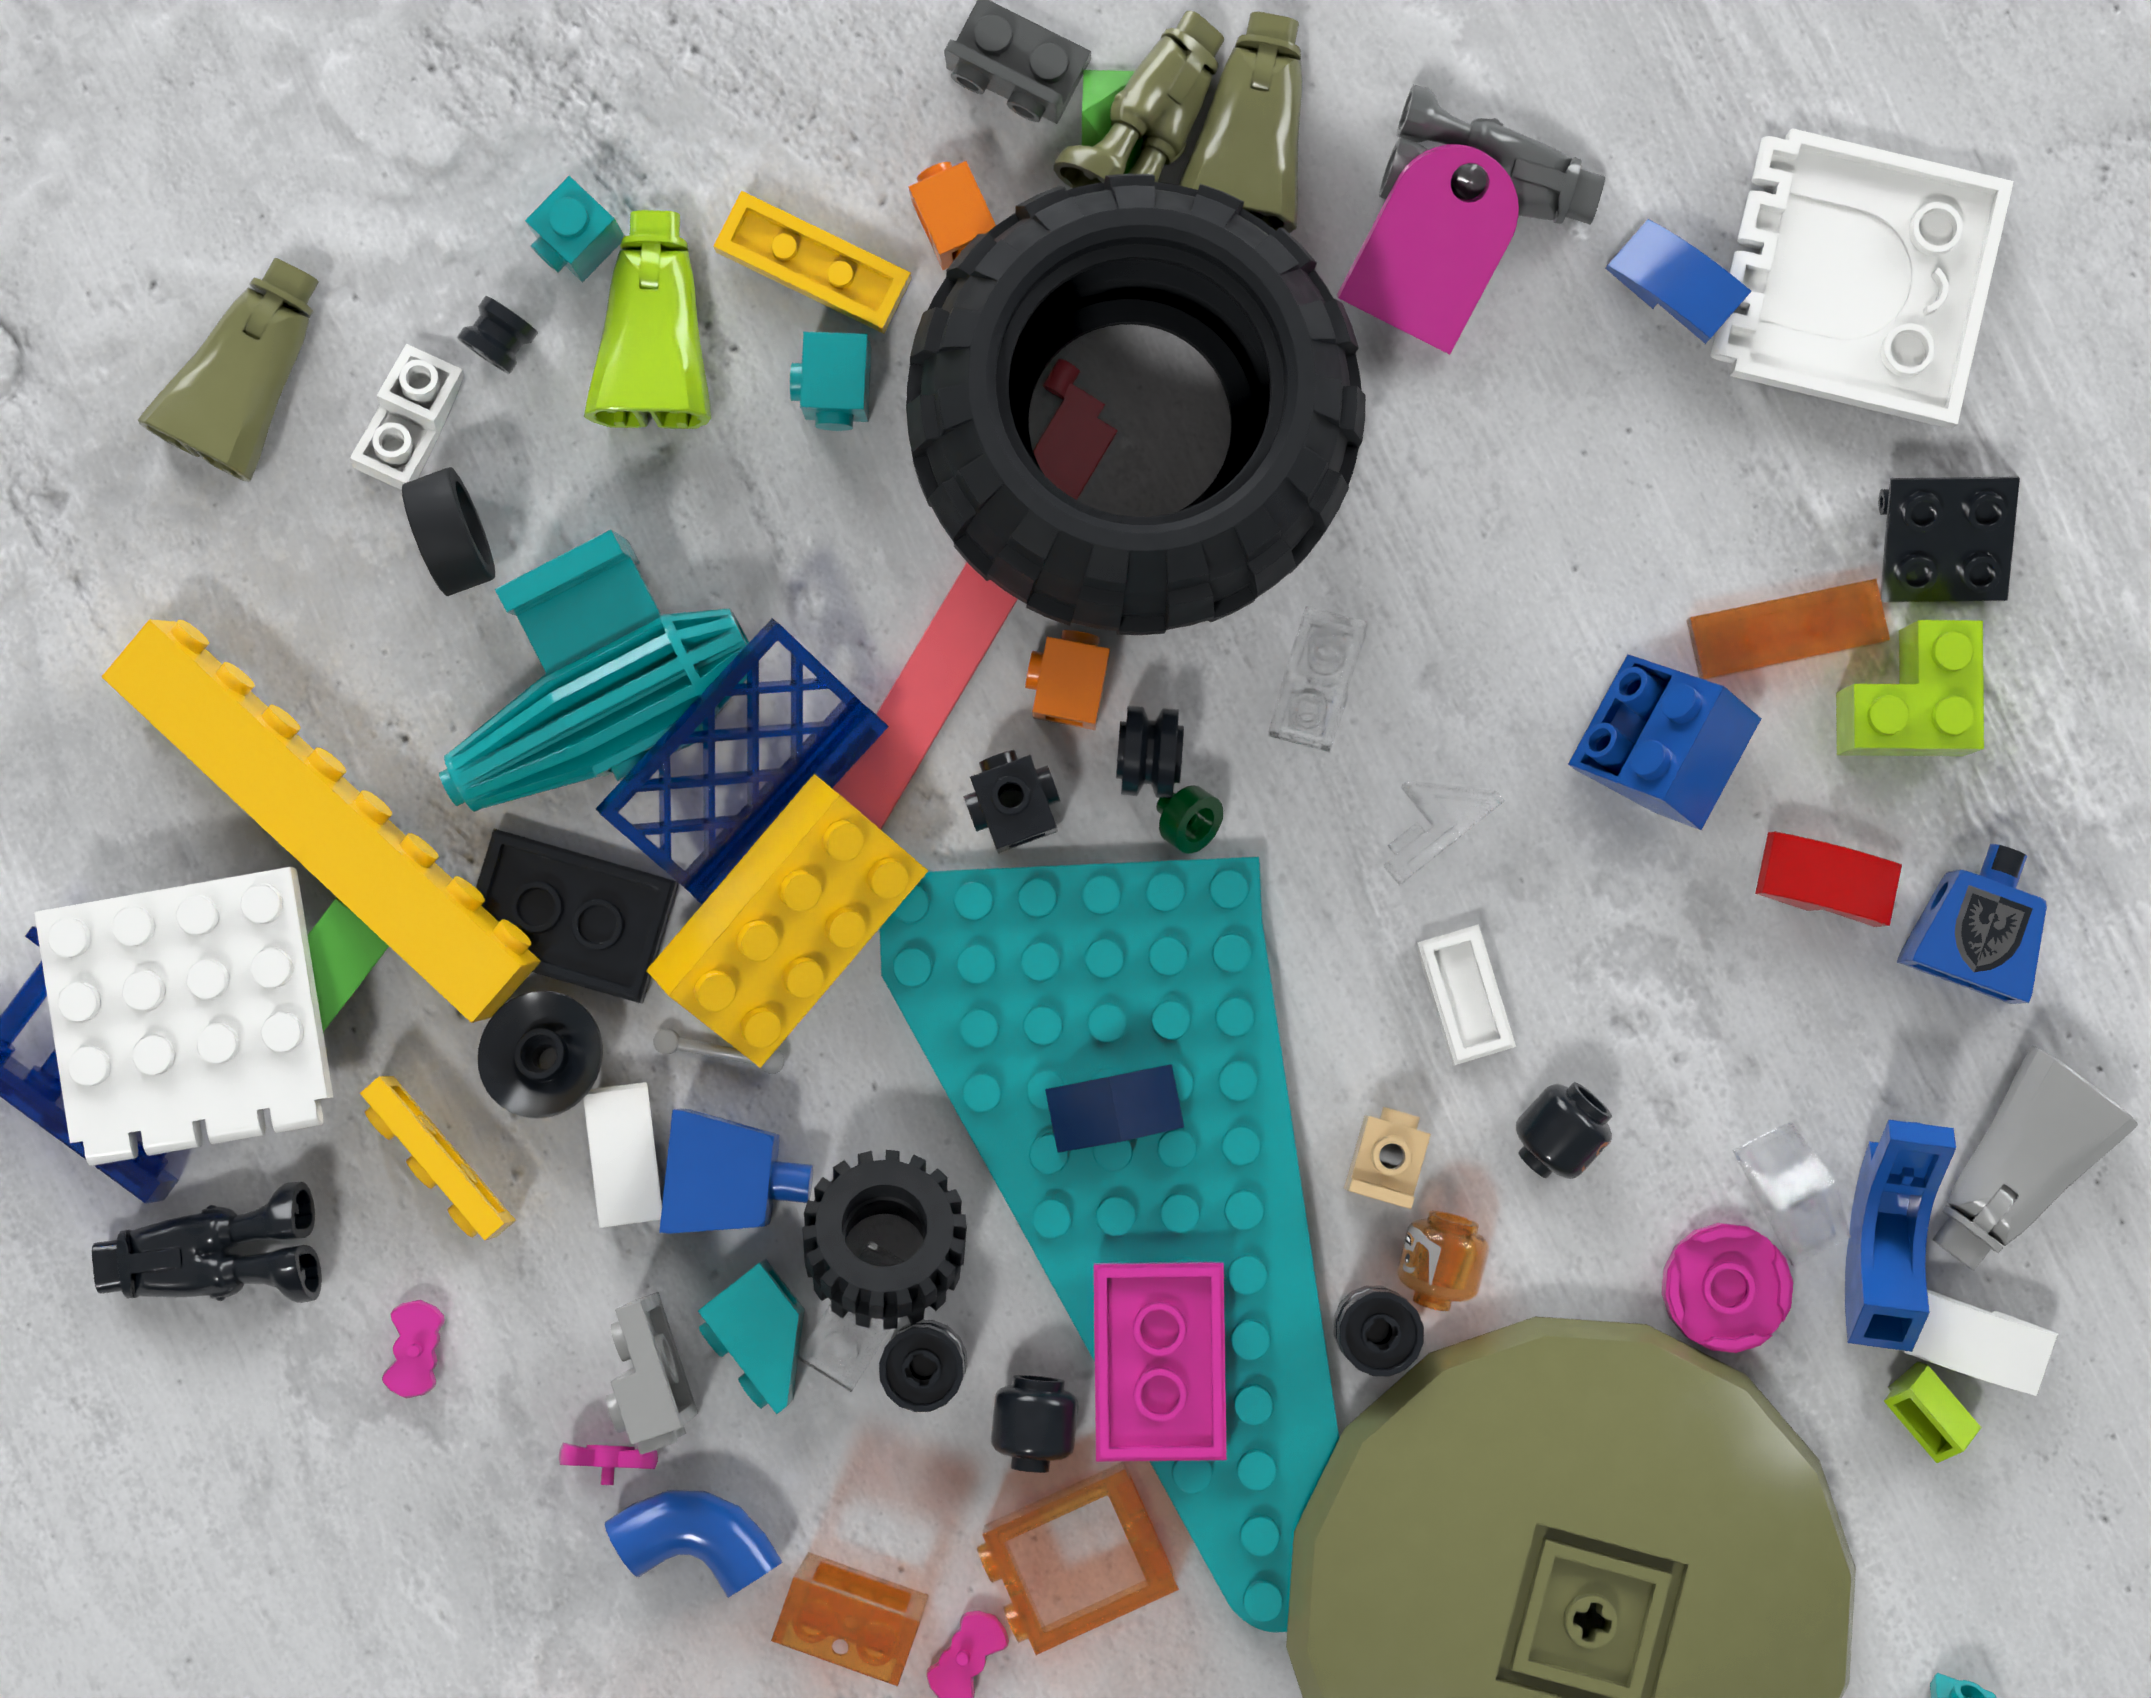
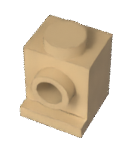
(1367, 1173)

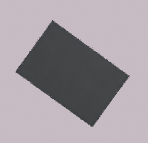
(582, 913)

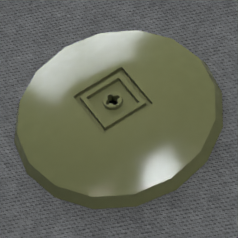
(1558, 1478)

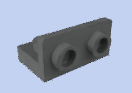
(1016, 61)

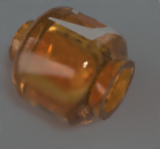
(1443, 1260)

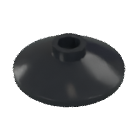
(517, 1038)

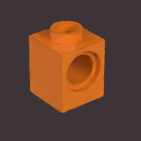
(950, 209)

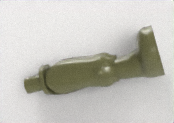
(1155, 106)

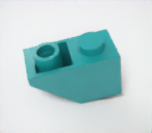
(762, 1330)

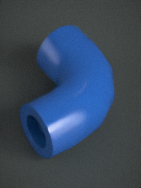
(694, 1526)

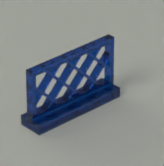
(826, 753)

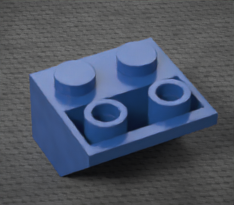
(1666, 740)

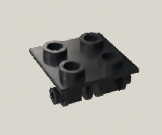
(1948, 538)

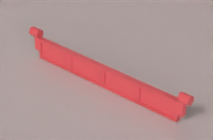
(967, 620)

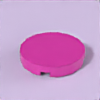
(1727, 1287)

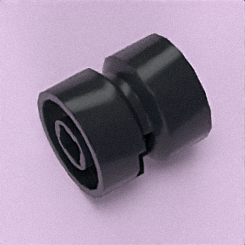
(1378, 1330)
(923, 1366)

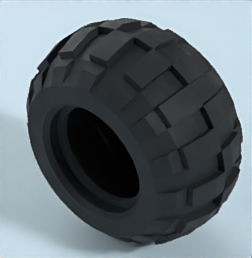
(1162, 262)

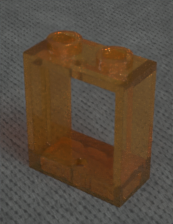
(1140, 1532)
(847, 1604)

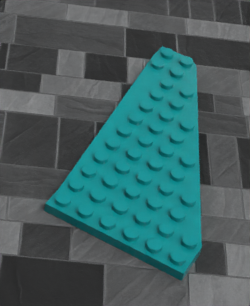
(1111, 973)

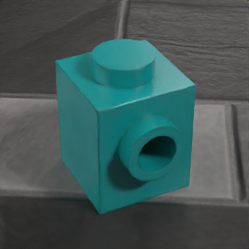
(573, 230)
(833, 379)

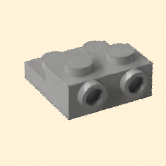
(654, 1396)

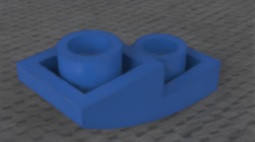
(1679, 279)

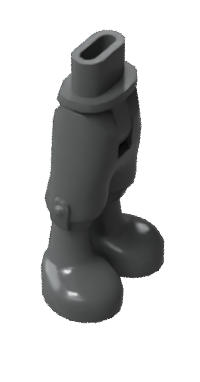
(1544, 178)

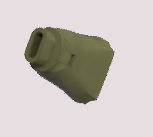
(1254, 124)
(234, 381)

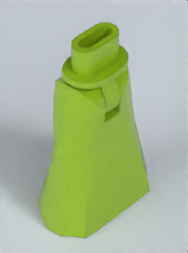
(650, 334)

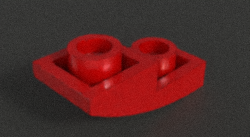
(1828, 878)

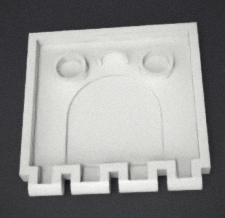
(1863, 276)
(185, 1015)

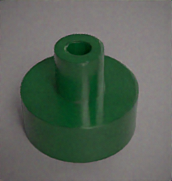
(1189, 818)

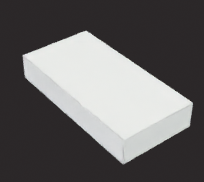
(1465, 995)

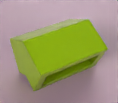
(1931, 1412)

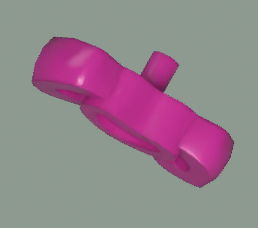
(415, 1349)
(606, 1457)
(977, 1638)

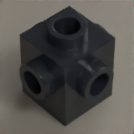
(1019, 824)

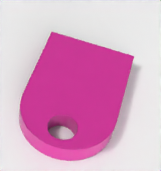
(1433, 250)

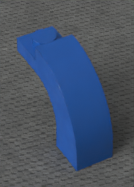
(1889, 1234)

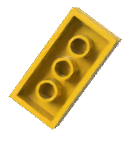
(786, 921)

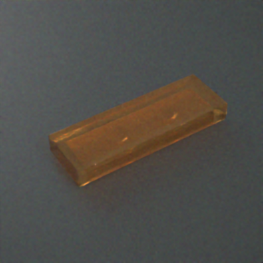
(1788, 629)

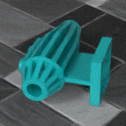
(609, 683)

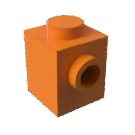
(1069, 679)

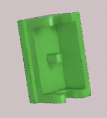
(341, 957)

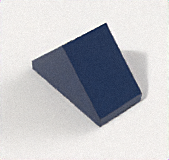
(1114, 1108)

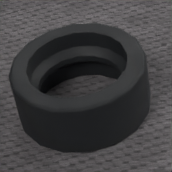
(448, 531)

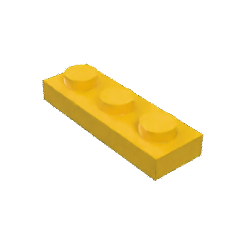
(812, 262)
(435, 1159)

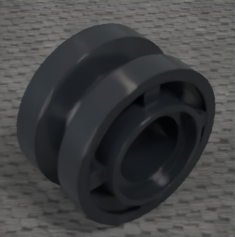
(1150, 752)

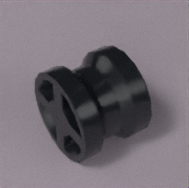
(497, 334)

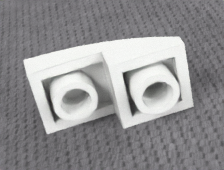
(409, 417)
(623, 1155)
(1985, 1344)

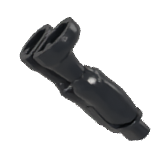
(193, 1256)

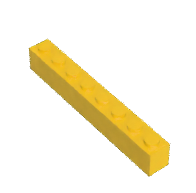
(322, 818)

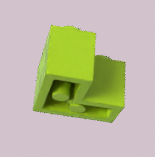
(1932, 708)

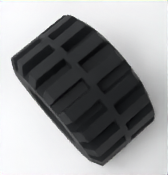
(884, 1189)

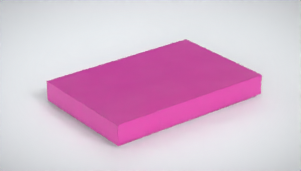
(1159, 1361)

